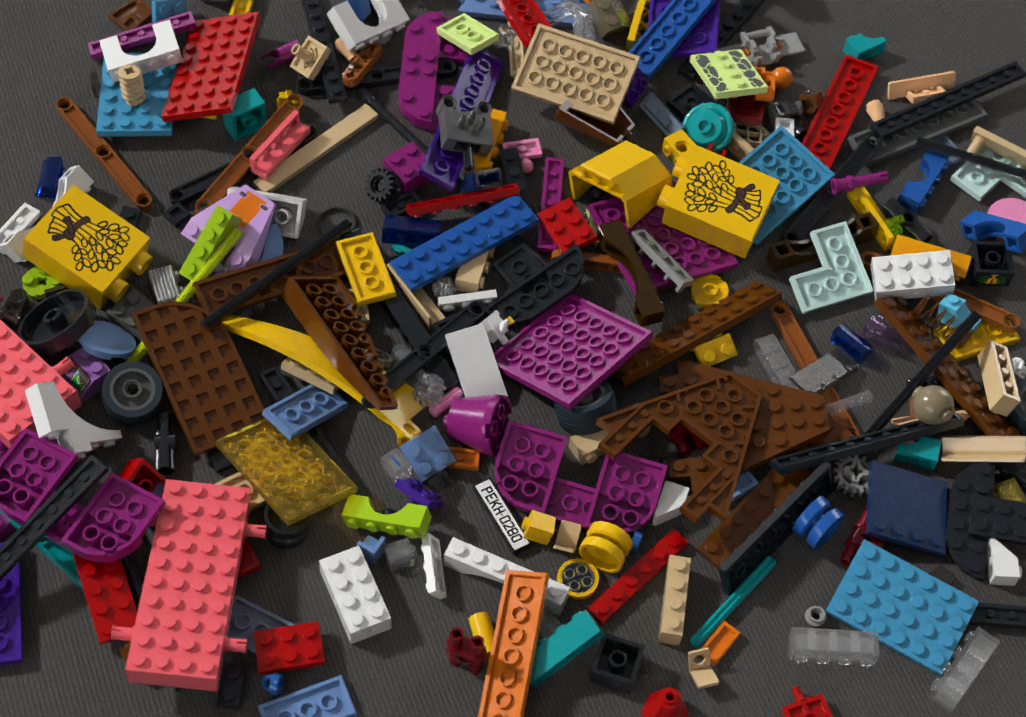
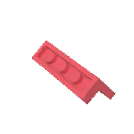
(278, 146)

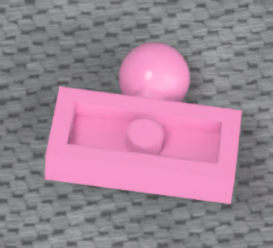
(527, 150)

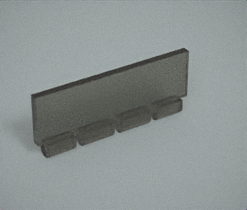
(825, 371)

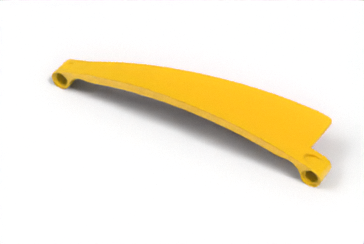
(305, 351)

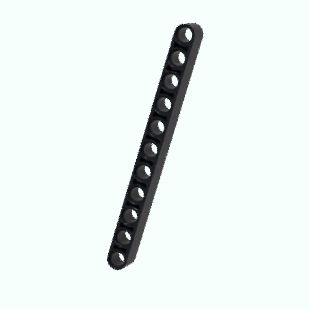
(411, 328)

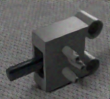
(465, 130)

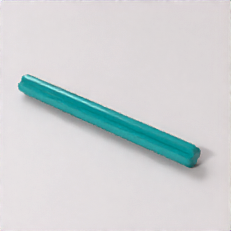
(732, 602)

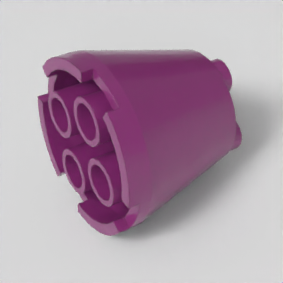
(479, 421)

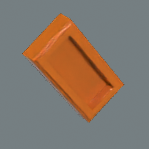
(721, 642)

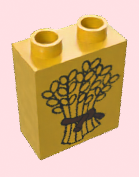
(717, 200)
(88, 247)

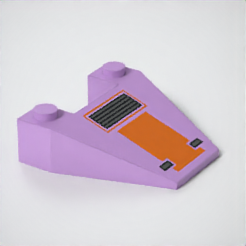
(255, 222)

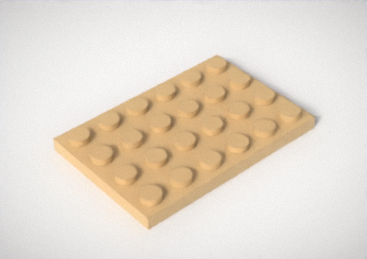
(576, 69)

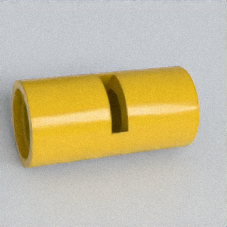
(482, 626)

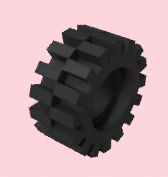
(391, 185)

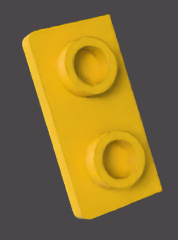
(715, 350)

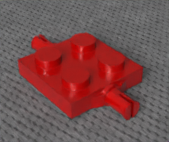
(806, 706)

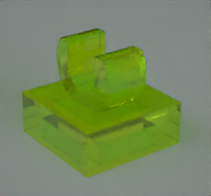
(894, 224)

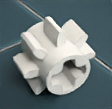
(1018, 368)

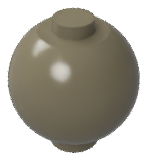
(933, 404)

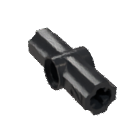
(911, 225)
(165, 443)

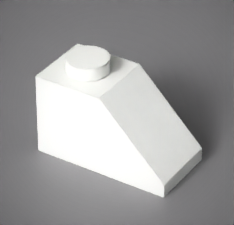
(670, 500)
(1002, 565)

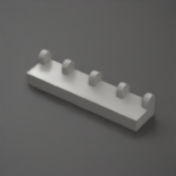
(662, 259)

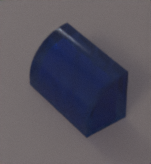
(51, 172)
(482, 180)
(852, 343)

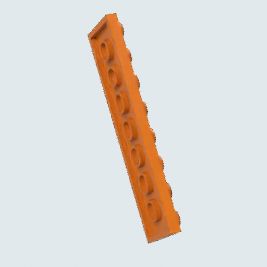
(514, 644)

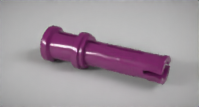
(850, 182)

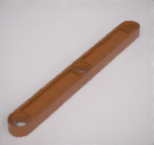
(111, 163)
(240, 164)
(989, 313)
(805, 356)

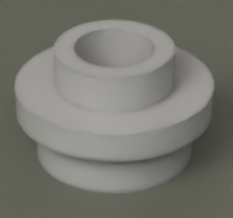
(818, 611)

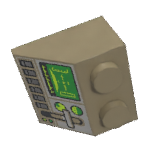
(609, 17)

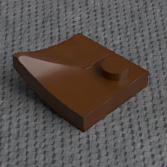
(131, 15)

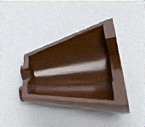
(595, 128)

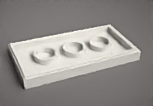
(475, 362)

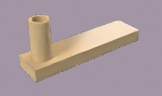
(998, 145)

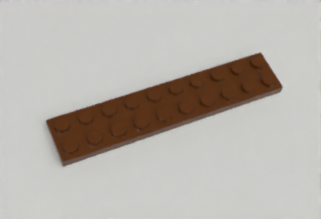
(696, 330)
(949, 373)
(761, 502)

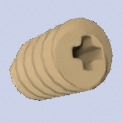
(131, 84)

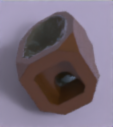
(811, 100)

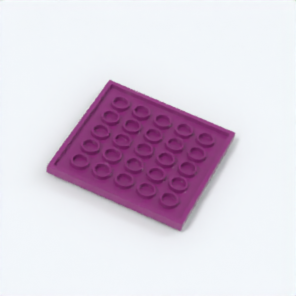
(693, 254)
(570, 350)

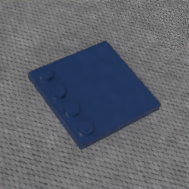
(906, 508)

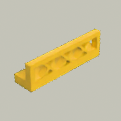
(637, 20)
(864, 203)

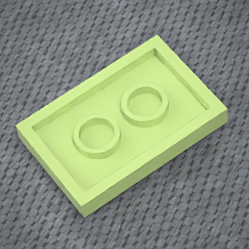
(467, 33)

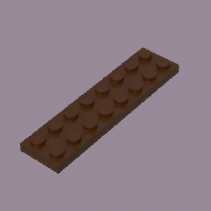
(223, 287)

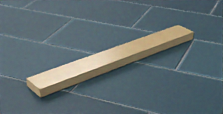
(317, 148)

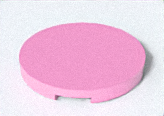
(1010, 209)

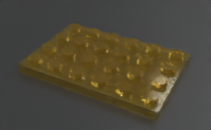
(287, 473)

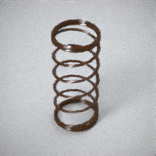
(919, 308)

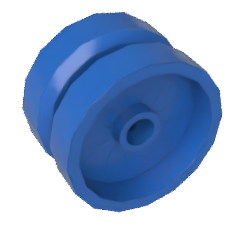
(818, 522)

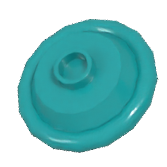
(709, 125)

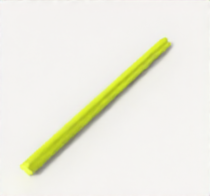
(202, 274)

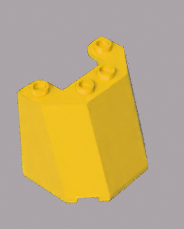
(626, 173)

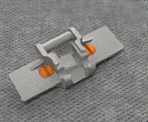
(771, 51)

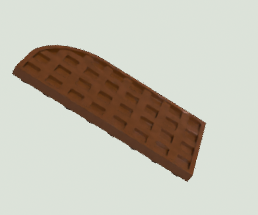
(199, 372)

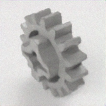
(852, 475)

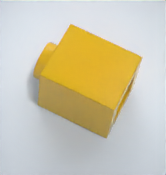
(538, 527)

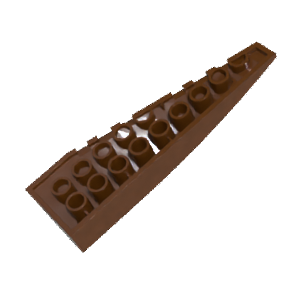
(336, 327)

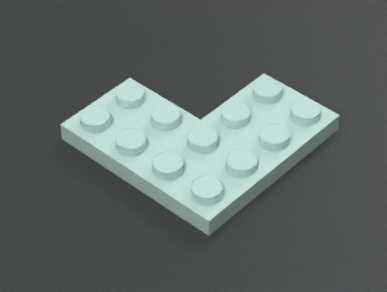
(980, 181)
(841, 272)

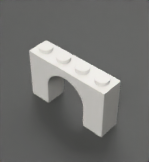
(357, 34)
(161, 55)

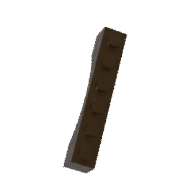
(615, 242)
(792, 253)

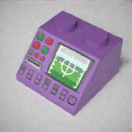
(87, 374)

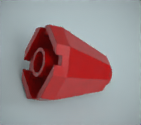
(665, 703)

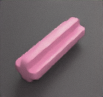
(435, 411)

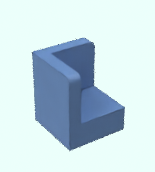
(372, 548)

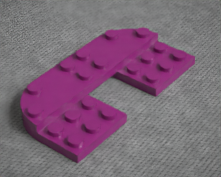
(417, 86)
(528, 482)
(102, 530)

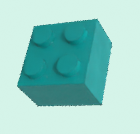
(247, 115)

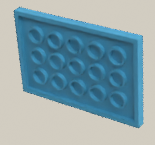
(145, 119)
(799, 175)
(904, 605)

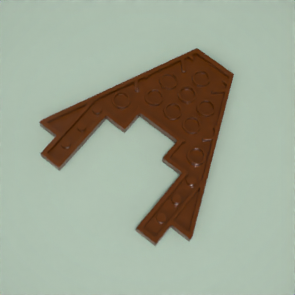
(714, 410)
(782, 424)

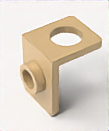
(567, 536)
(702, 672)

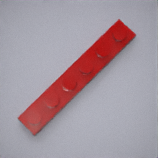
(454, 202)
(637, 577)

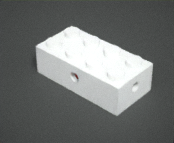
(913, 275)
(355, 594)

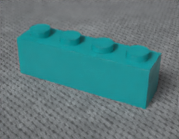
(564, 646)

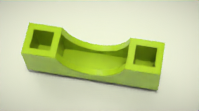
(215, 231)
(409, 521)

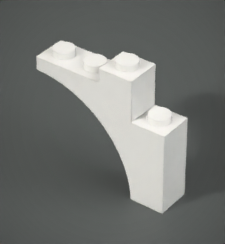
(58, 421)

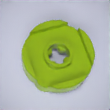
(32, 279)

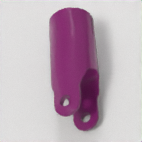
(282, 53)

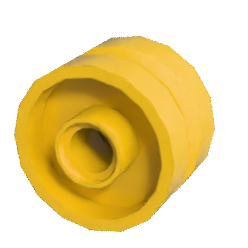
(606, 546)

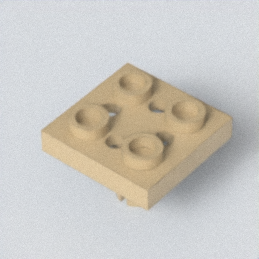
(309, 57)

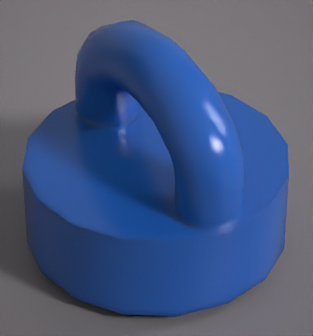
(636, 538)
(275, 685)

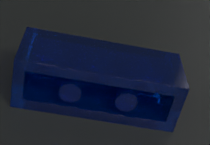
(409, 230)

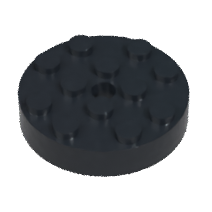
(57, 321)

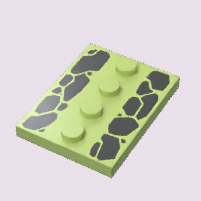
(728, 74)

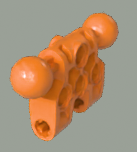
(780, 78)

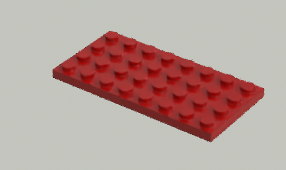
(211, 67)

